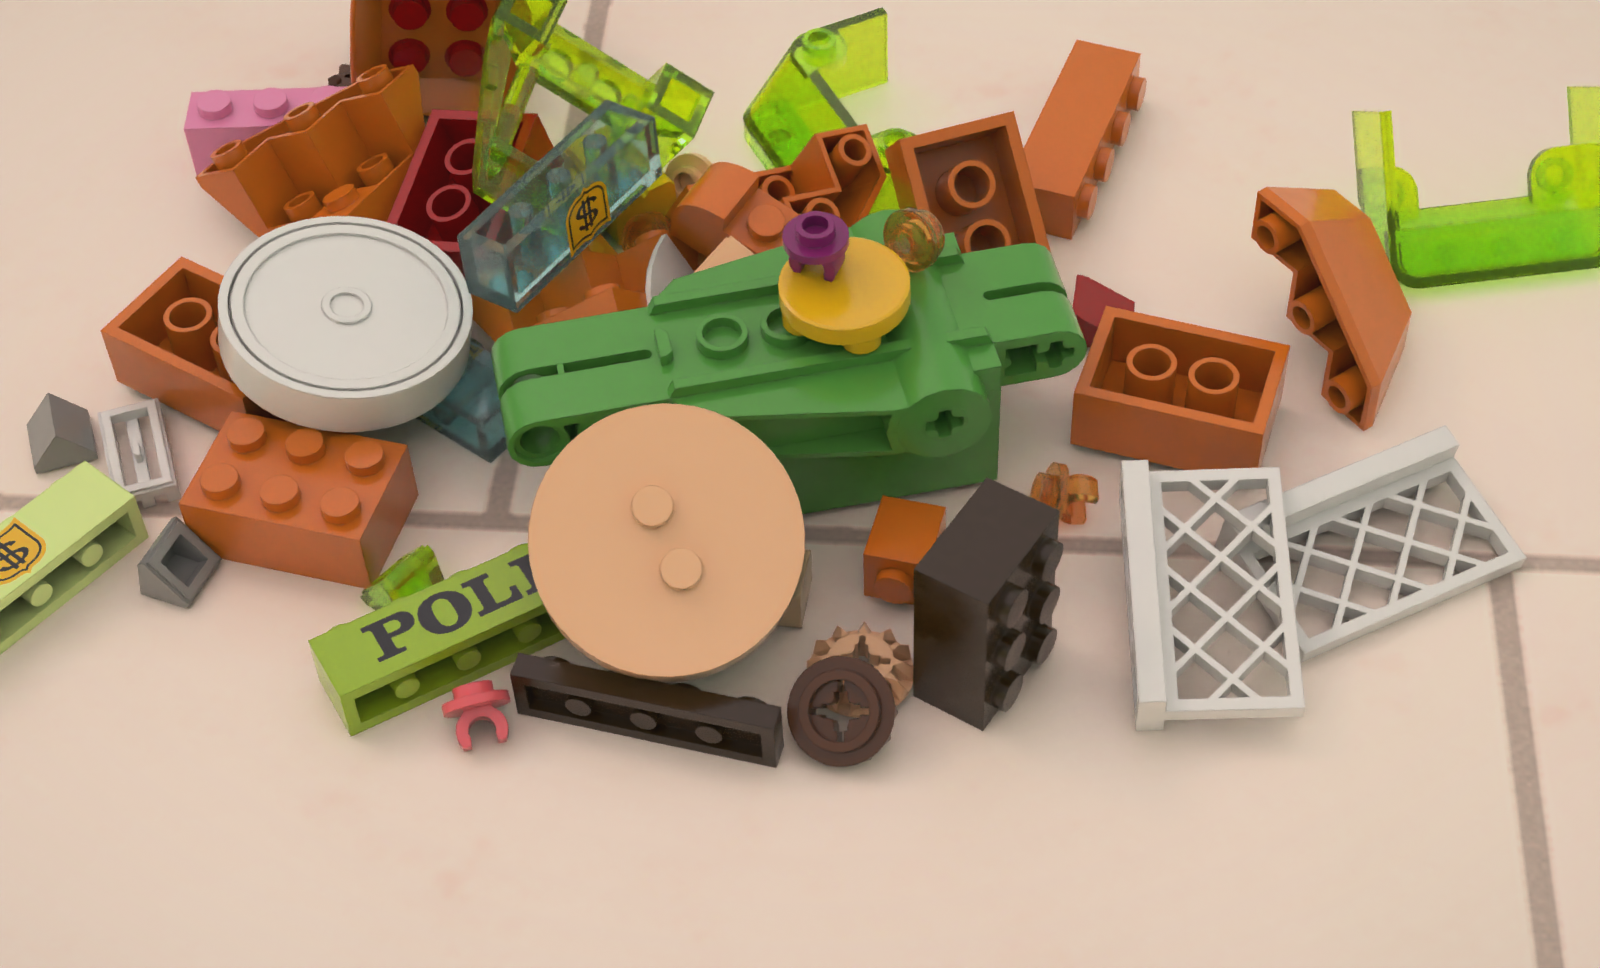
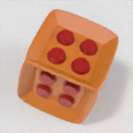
(436, 36)

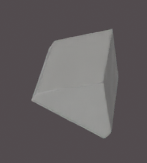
(60, 435)
(176, 565)

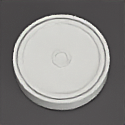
(344, 323)

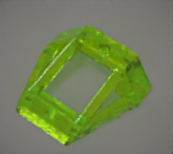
(575, 73)

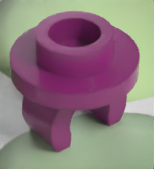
(816, 240)

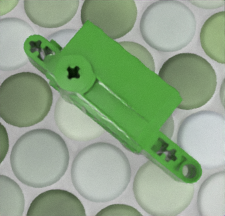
(838, 421)

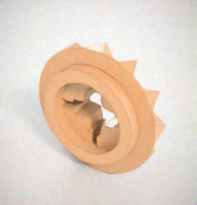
(880, 649)

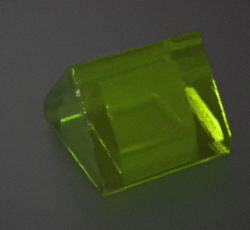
(404, 577)

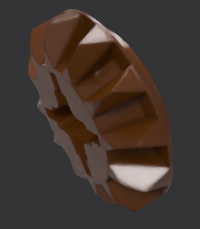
(821, 687)

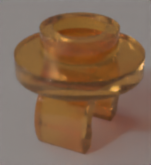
(1065, 492)

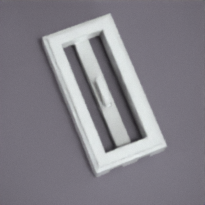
(146, 488)

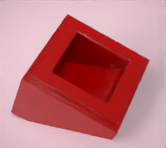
(1090, 303)

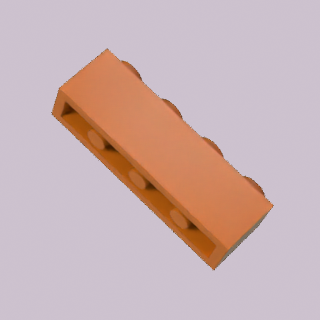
(1078, 132)

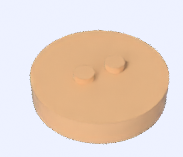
(666, 542)

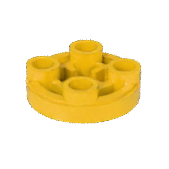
(856, 307)

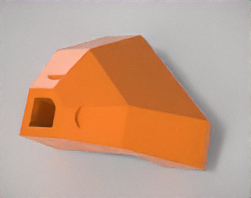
(324, 156)
(832, 175)
(584, 288)
(1338, 291)

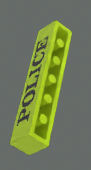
(433, 641)

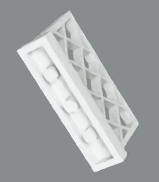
(1355, 492)
(1151, 608)

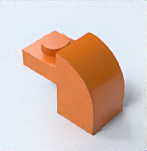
(727, 205)

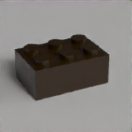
(985, 604)

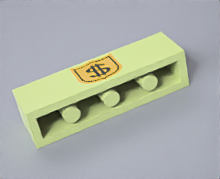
(62, 546)

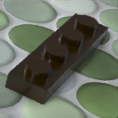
(648, 709)

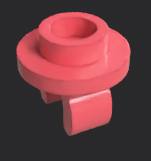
(475, 703)

